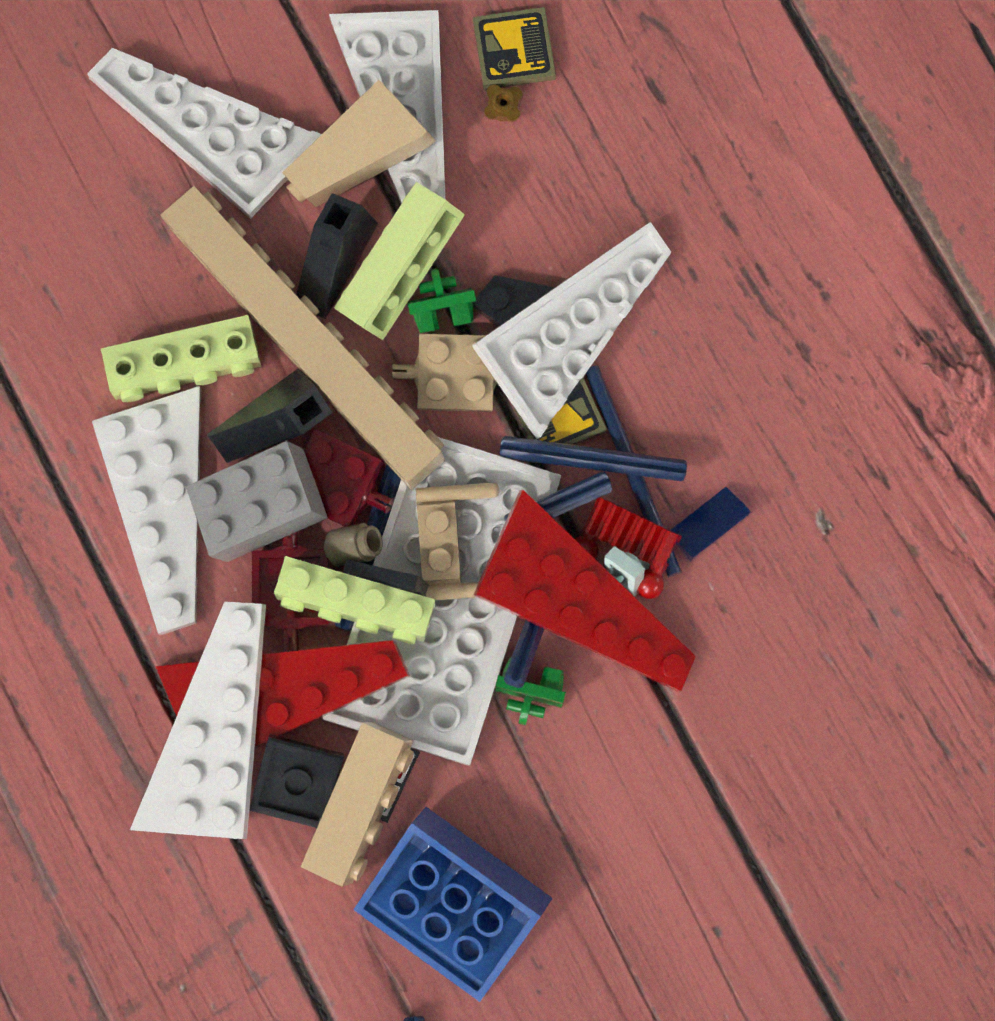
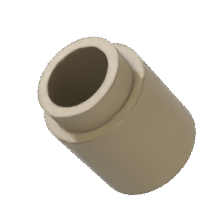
(353, 543)

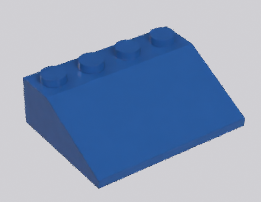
(452, 903)

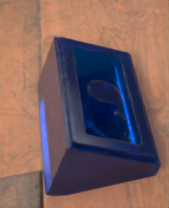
(710, 523)

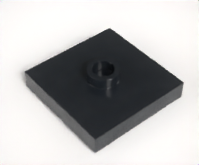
(295, 780)

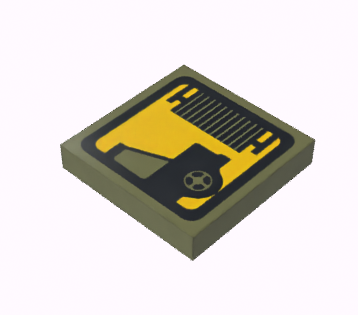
(514, 48)
(574, 422)

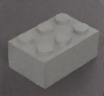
(256, 502)

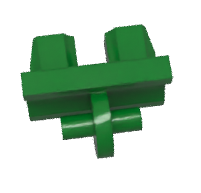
(425, 308)
(548, 693)

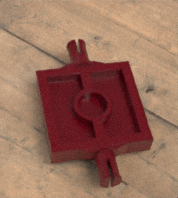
(344, 478)
(265, 575)

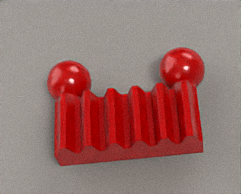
(633, 535)

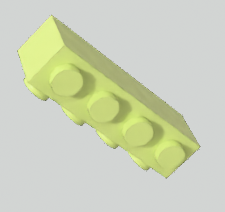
(399, 260)
(181, 358)
(354, 599)

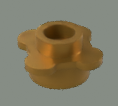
(503, 113)

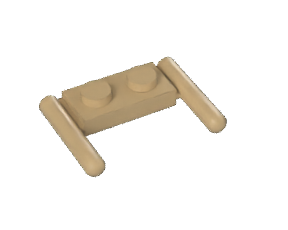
(439, 537)

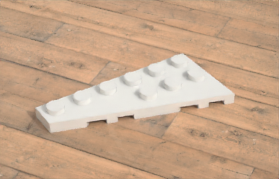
(405, 57)
(212, 132)
(559, 336)
(150, 462)
(209, 754)

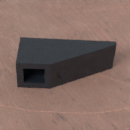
(334, 250)
(272, 418)

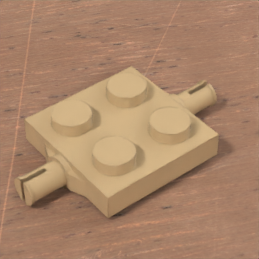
(449, 374)

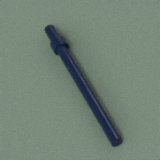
(622, 444)

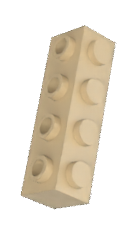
(358, 803)

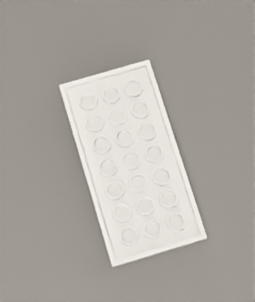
(467, 637)

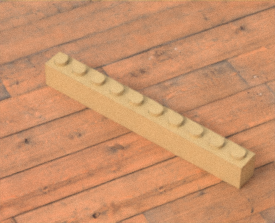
(304, 338)

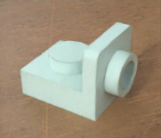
(625, 568)

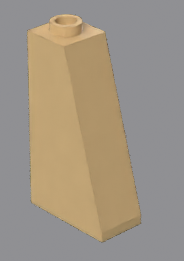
(357, 147)

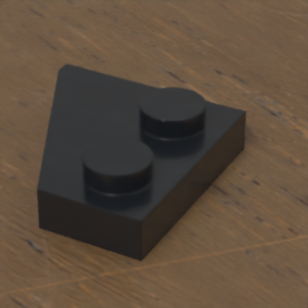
(507, 297)

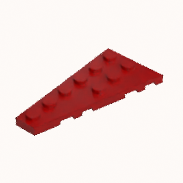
(562, 588)
(305, 683)

